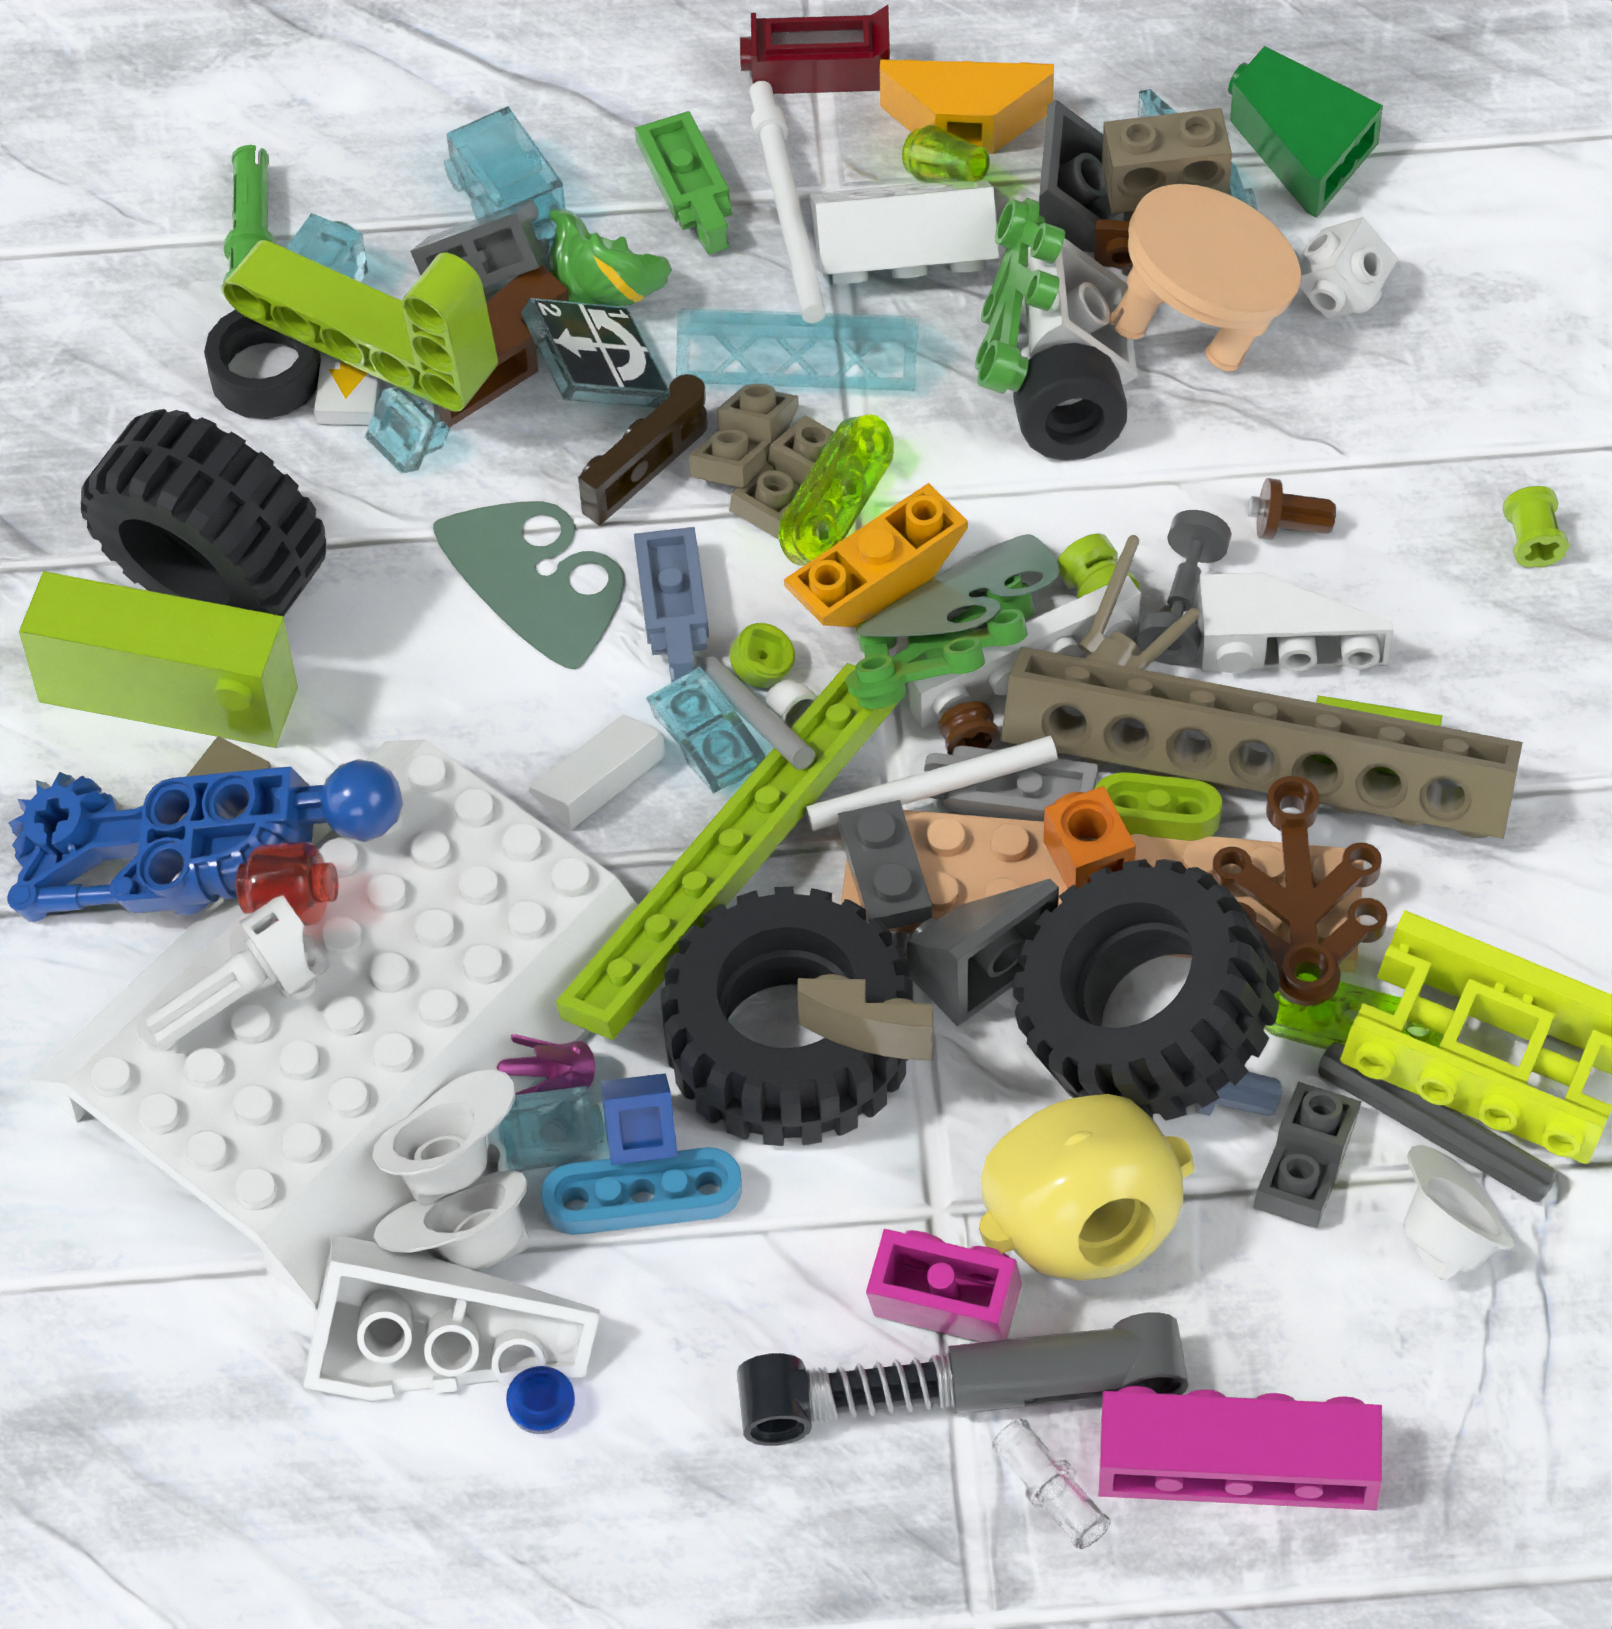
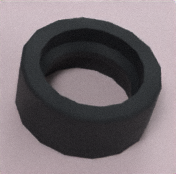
(253, 396)

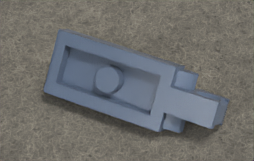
(672, 596)

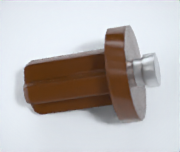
(1289, 511)

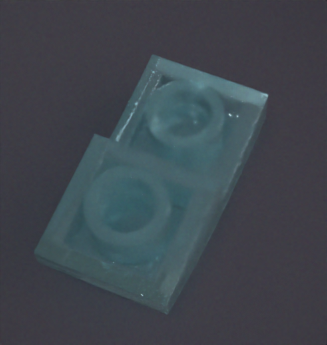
(706, 729)

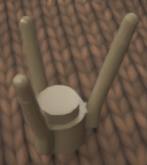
(1118, 647)

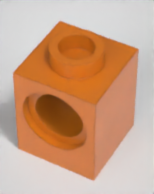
(1092, 816)

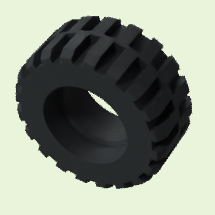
(202, 515)
(1106, 934)
(765, 946)

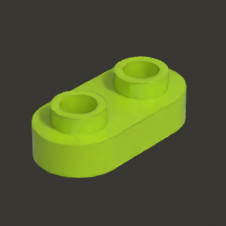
(1165, 805)

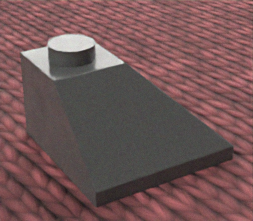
(976, 948)

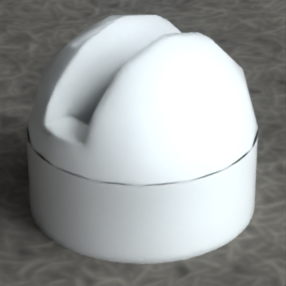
(789, 700)

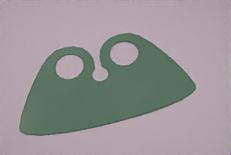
(501, 569)
(927, 607)

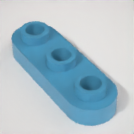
(670, 1180)

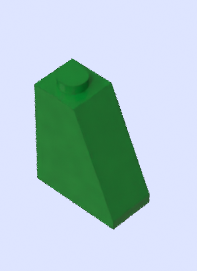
(1303, 125)

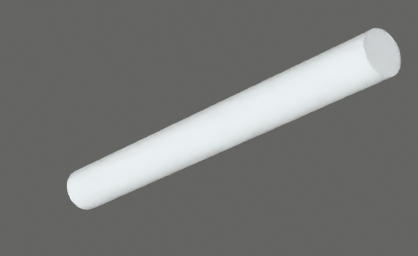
(937, 780)

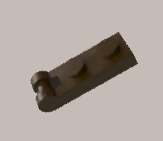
(644, 450)

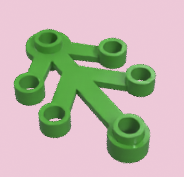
(1018, 228)
(882, 678)

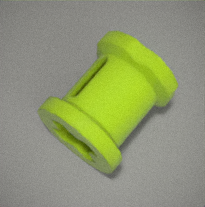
(1535, 526)

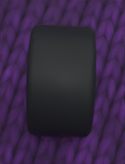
(1077, 428)

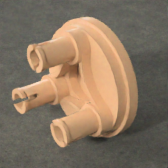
(1210, 263)

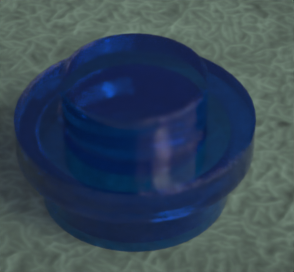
(540, 1400)

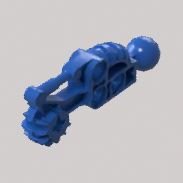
(78, 827)

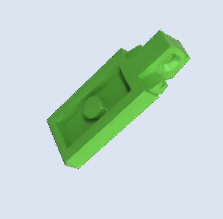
(687, 177)

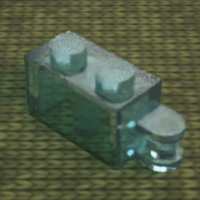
(503, 168)

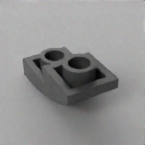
(1307, 1154)

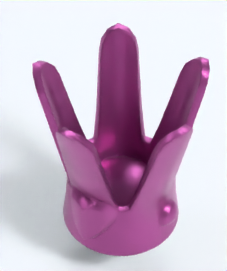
(561, 1064)

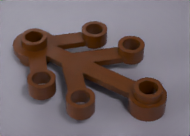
(1299, 903)

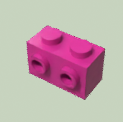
(944, 1286)

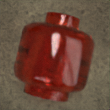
(291, 871)

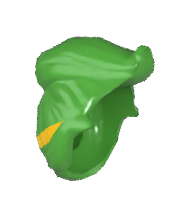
(601, 268)

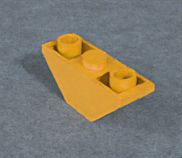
(967, 98)
(880, 560)

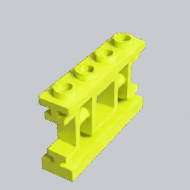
(1509, 996)

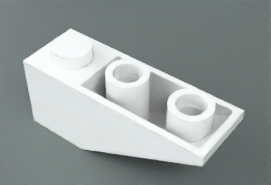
(1274, 624)

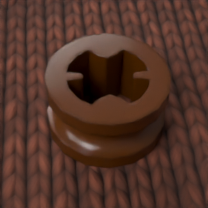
(970, 726)

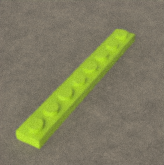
(718, 862)

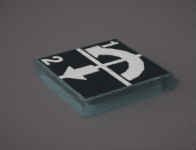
(595, 353)

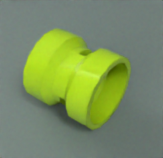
(1089, 564)

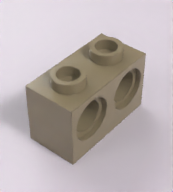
(1162, 152)

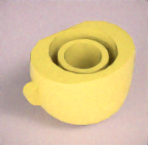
(1084, 1188)

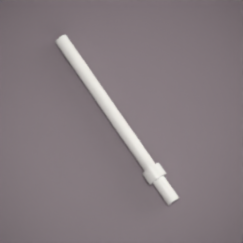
(771, 131)

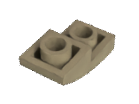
(744, 435)
(788, 464)
(839, 1011)

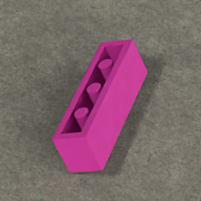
(1240, 1449)

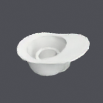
(447, 1137)
(1450, 1215)
(465, 1227)

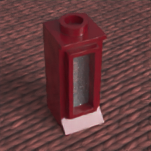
(817, 52)

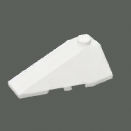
(431, 1324)

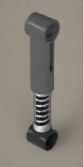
(1140, 1350)

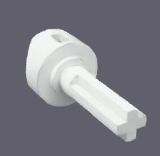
(274, 951)

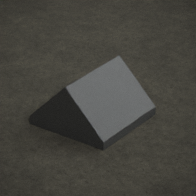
(1072, 177)

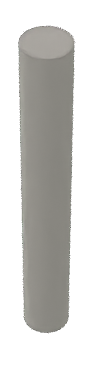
(758, 714)

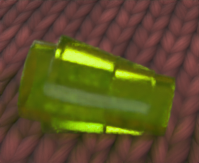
(943, 157)

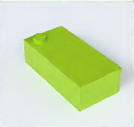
(159, 659)

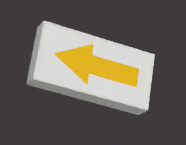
(345, 393)

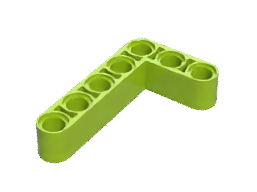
(427, 344)

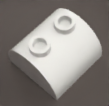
(1080, 310)

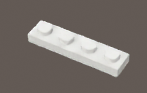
(1053, 632)

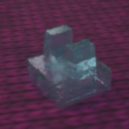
(405, 430)

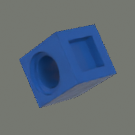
(639, 1118)

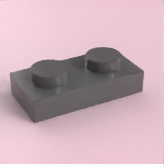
(885, 864)

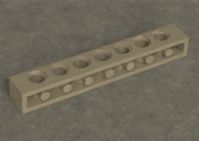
(1287, 726)

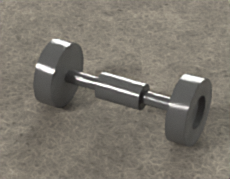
(1198, 538)

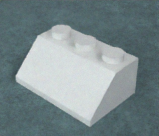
(904, 229)

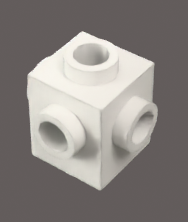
(1346, 268)

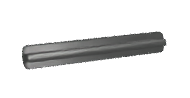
(1444, 1128)

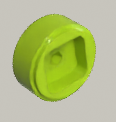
(762, 655)

